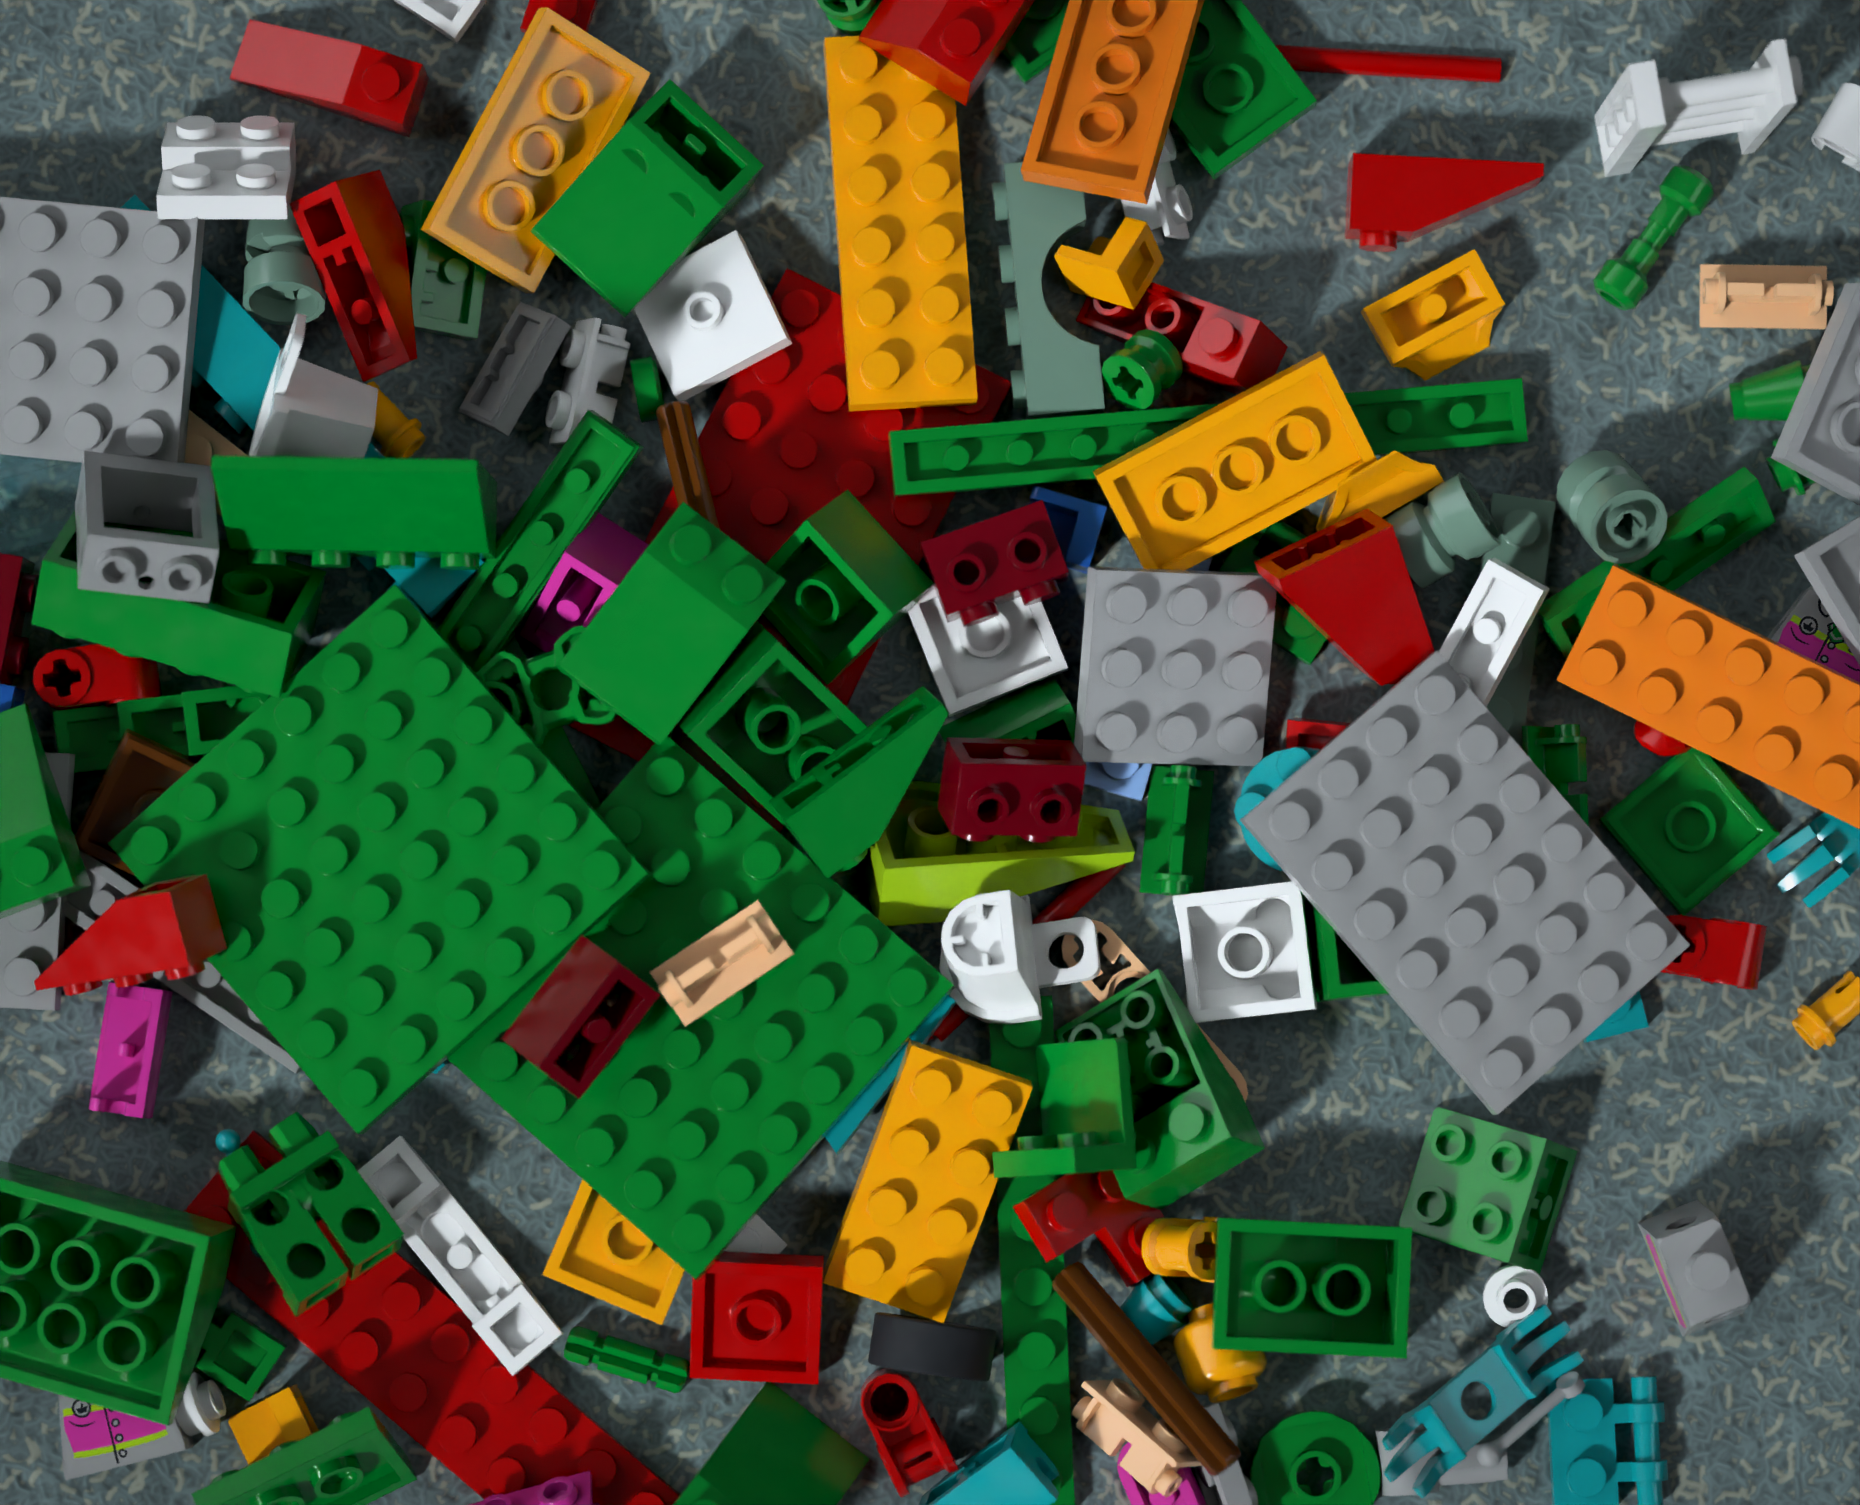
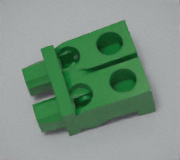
(287, 1200)

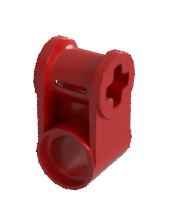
(104, 674)
(1719, 951)
(906, 1434)

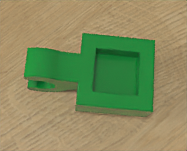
(239, 1354)

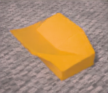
(1437, 317)
(1380, 488)

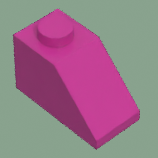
(582, 581)

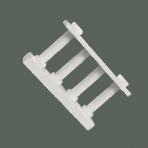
(1654, 112)

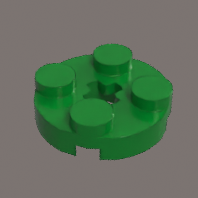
(1322, 1435)

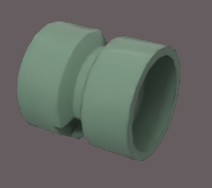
(280, 273)
(1611, 506)
(1449, 526)

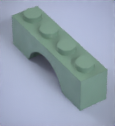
(1058, 370)

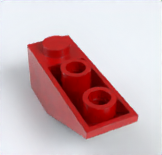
(1212, 340)
(149, 931)

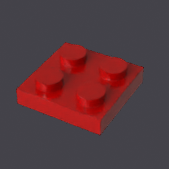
(758, 1318)

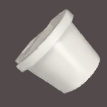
(312, 408)
(1004, 959)

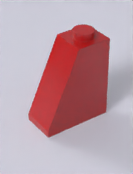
(1355, 594)

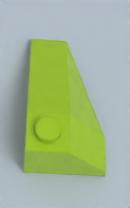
(925, 871)

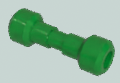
(1683, 195)

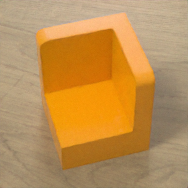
(1113, 268)
(272, 1423)

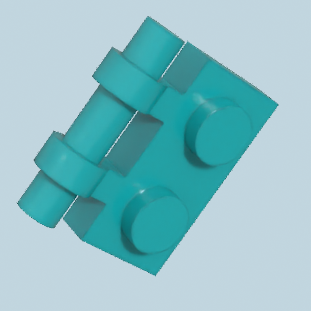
(1584, 1444)

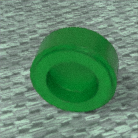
(647, 387)

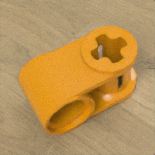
(1181, 1247)

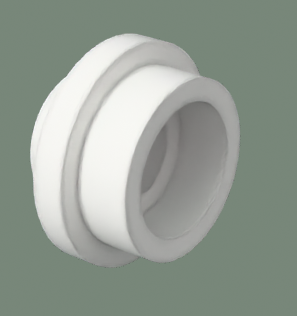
(1508, 1278)
(201, 1407)

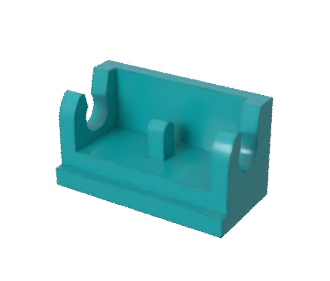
(1002, 1473)

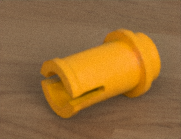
(394, 430)
(1829, 1012)

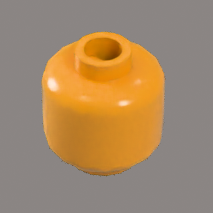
(1215, 1372)

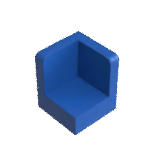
(1074, 524)

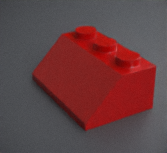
(945, 40)

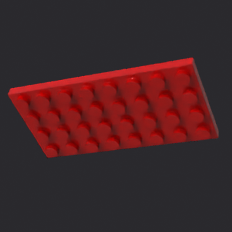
(790, 447)

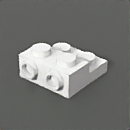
(227, 169)

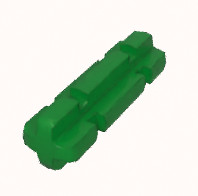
(626, 1359)

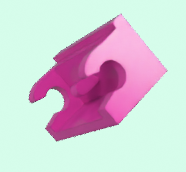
(130, 1051)

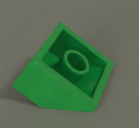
(841, 586)

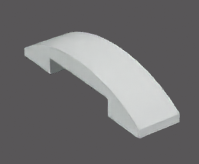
(461, 1256)

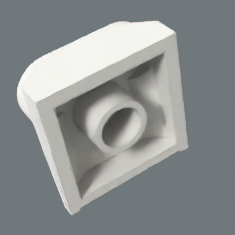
(1246, 952)

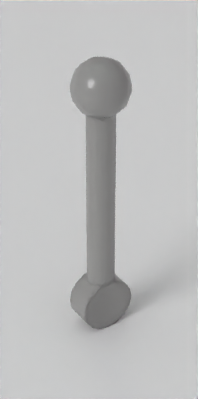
(1567, 1386)

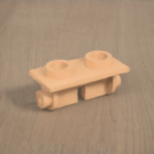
(1764, 296)
(721, 963)
(1118, 1416)

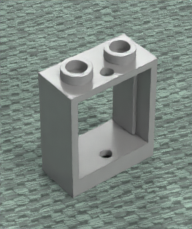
(153, 496)

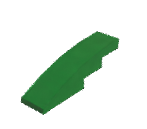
(184, 722)

